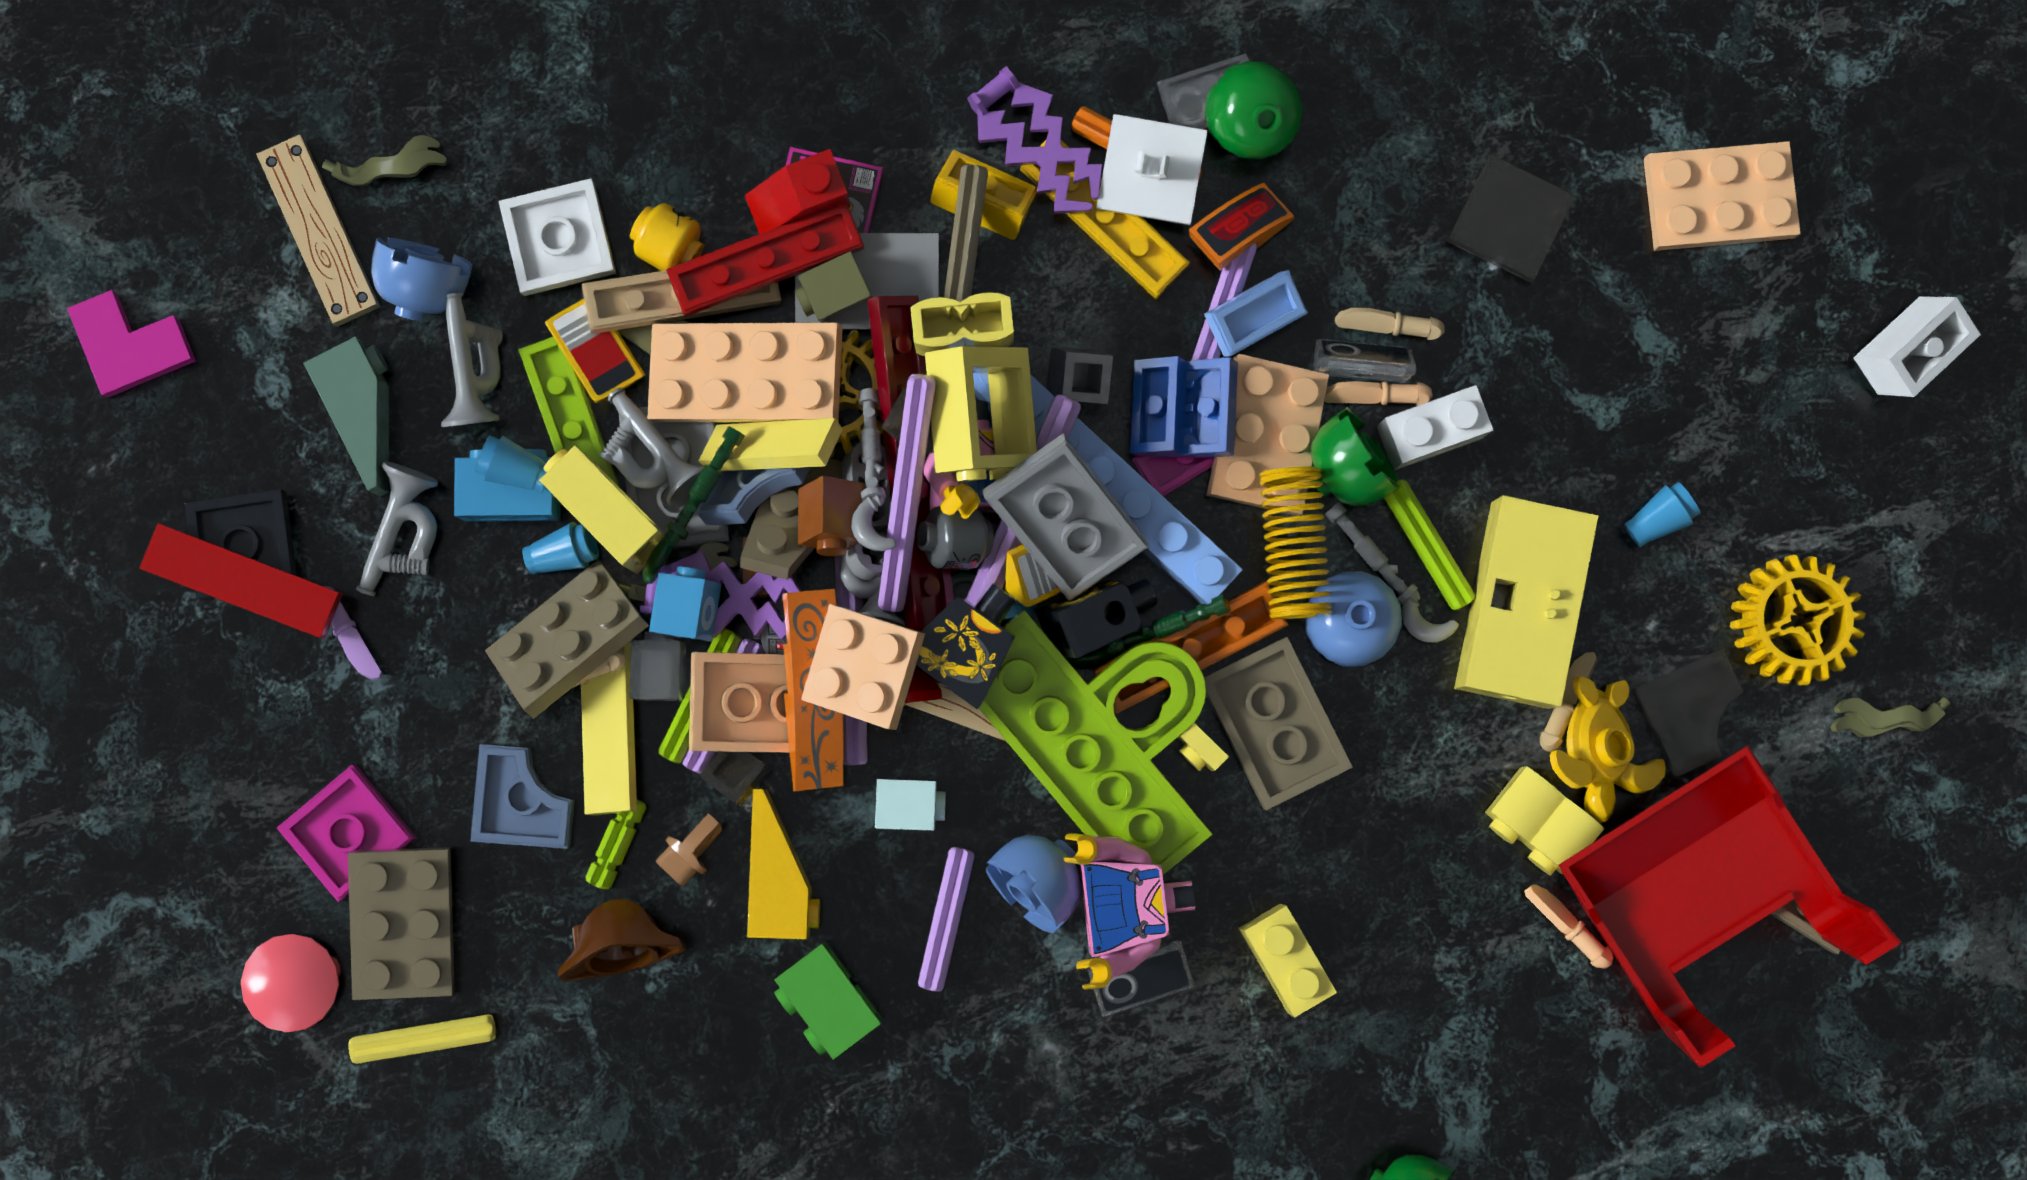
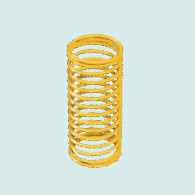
(1299, 478)

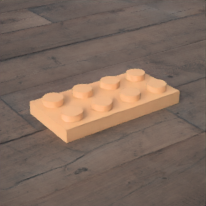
(744, 372)

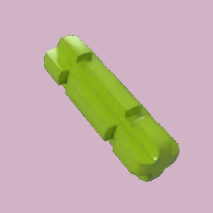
(614, 847)

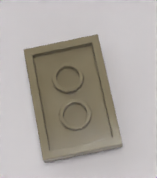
(566, 638)
(1276, 724)
(401, 923)

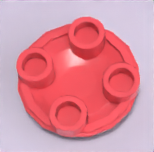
(290, 983)

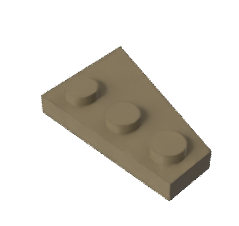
(773, 537)

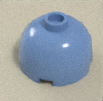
(416, 277)
(1362, 619)
(1037, 877)

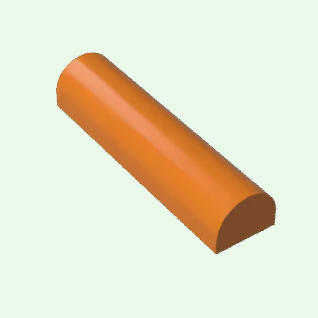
(1211, 640)

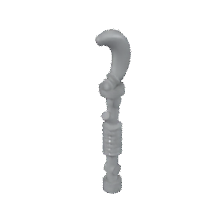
(873, 495)
(1408, 596)

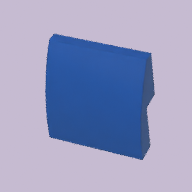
(1184, 407)

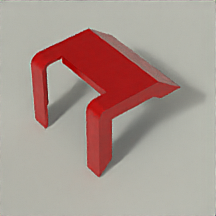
(1698, 876)

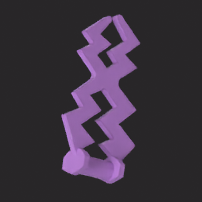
(1047, 157)
(740, 595)

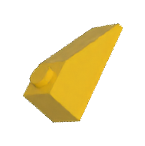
(778, 885)

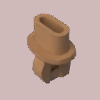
(681, 858)

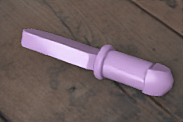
(353, 644)

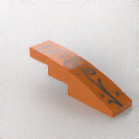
(812, 730)

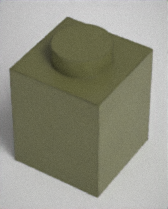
(832, 288)

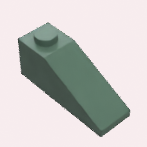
(358, 404)

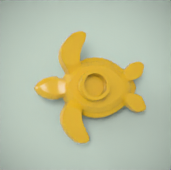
(1602, 749)

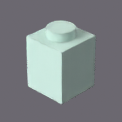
(909, 804)

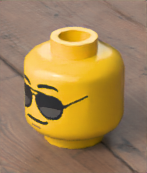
(666, 237)

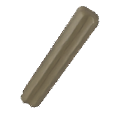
(966, 232)

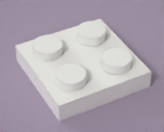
(557, 237)

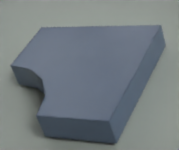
(744, 490)
(514, 803)

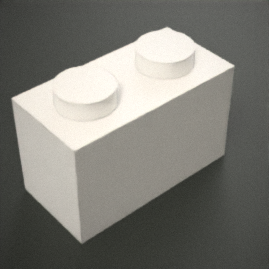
(1917, 346)
(1434, 427)

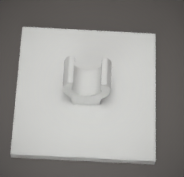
(1151, 169)

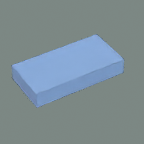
(1255, 313)

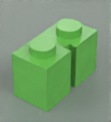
(827, 1002)

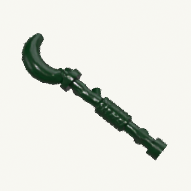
(699, 493)
(1160, 628)

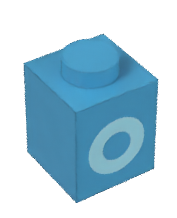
(685, 604)

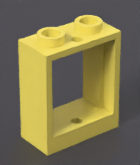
(955, 412)
(602, 507)

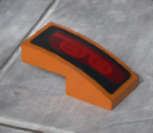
(1239, 224)

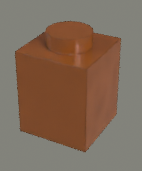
(827, 514)

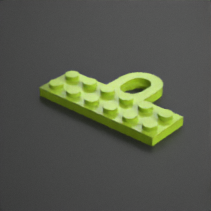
(1084, 753)

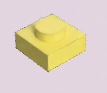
(1201, 749)

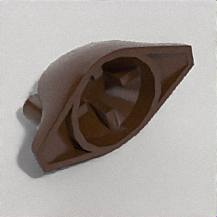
(617, 940)

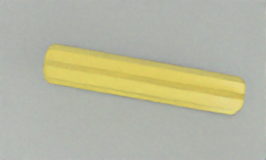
(422, 1039)

